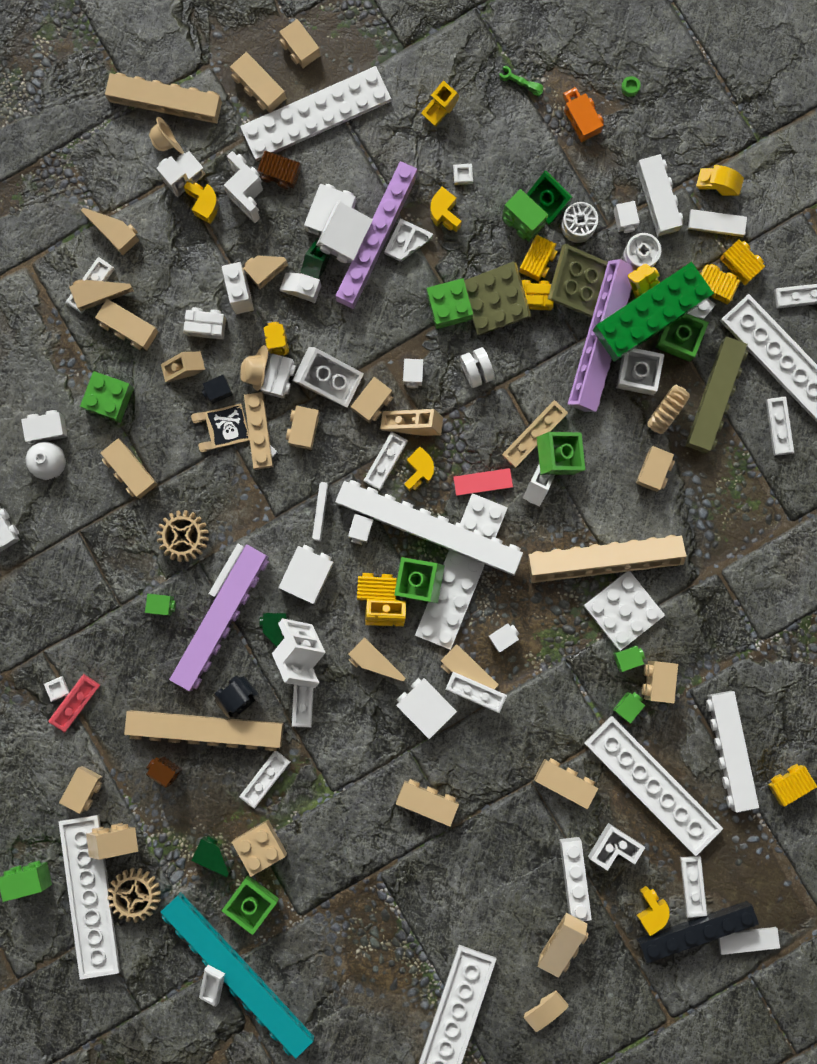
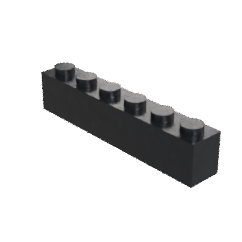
(697, 931)

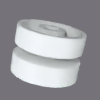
(582, 213)
(642, 249)
(477, 367)

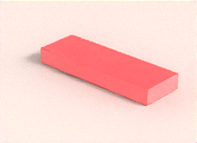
(483, 482)
(74, 703)

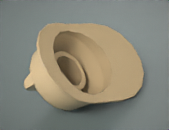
(163, 138)
(254, 368)

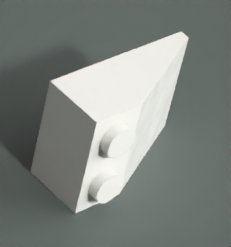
(327, 376)

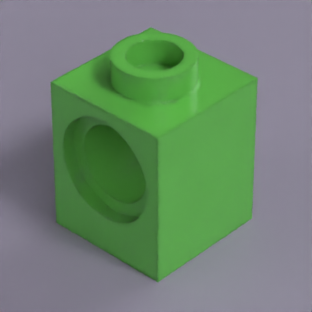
(160, 604)
(629, 658)
(629, 707)

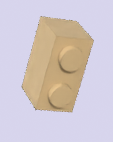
(299, 43)
(372, 400)
(303, 427)
(655, 469)
(81, 789)

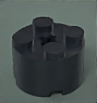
(236, 696)

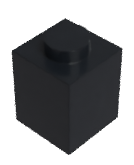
(216, 389)

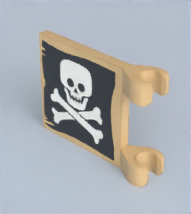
(225, 427)

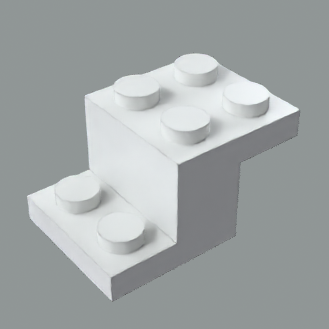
(244, 186)
(298, 653)

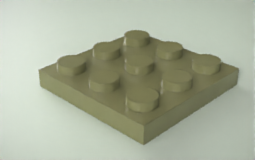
(577, 280)
(497, 298)

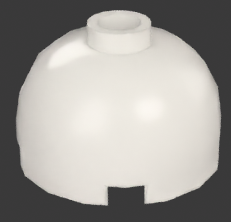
(45, 460)

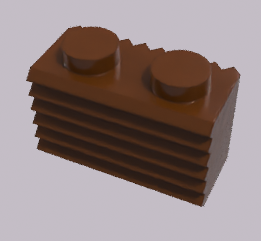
(279, 170)
(163, 771)

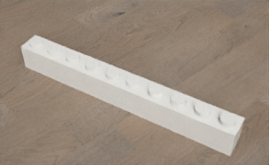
(430, 528)

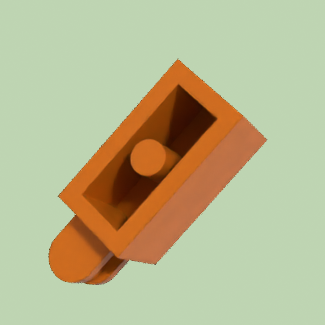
(582, 114)

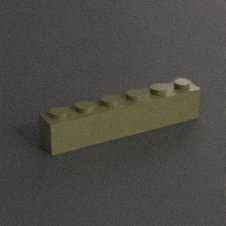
(716, 395)

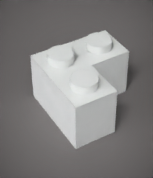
(178, 172)
(613, 843)

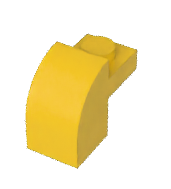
(442, 103)
(722, 178)
(207, 201)
(440, 210)
(424, 468)
(656, 915)

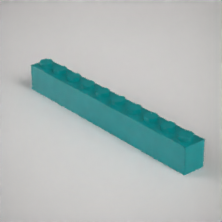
(238, 975)

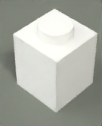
(626, 217)
(413, 373)
(360, 529)
(504, 637)

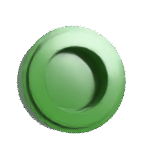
(630, 86)

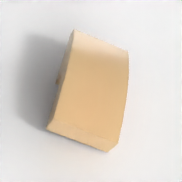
(547, 1011)

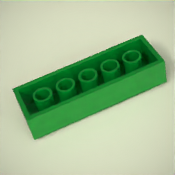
(652, 311)

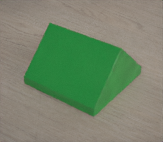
(550, 196)

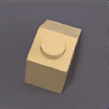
(264, 269)
(183, 366)

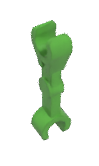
(535, 88)

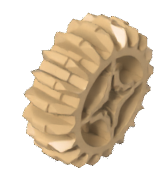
(668, 409)
(176, 541)
(125, 893)

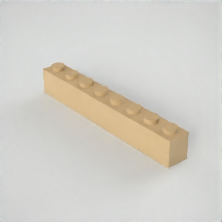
(606, 558)
(205, 729)

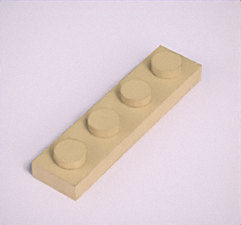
(258, 430)
(528, 439)

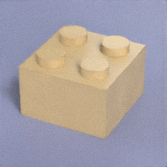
(660, 681)
(111, 842)
(259, 848)

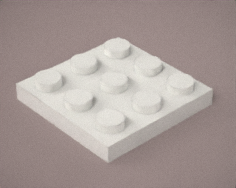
(624, 610)

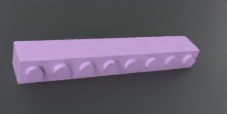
(376, 235)
(594, 358)
(218, 618)

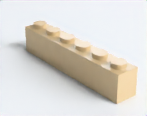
(163, 98)

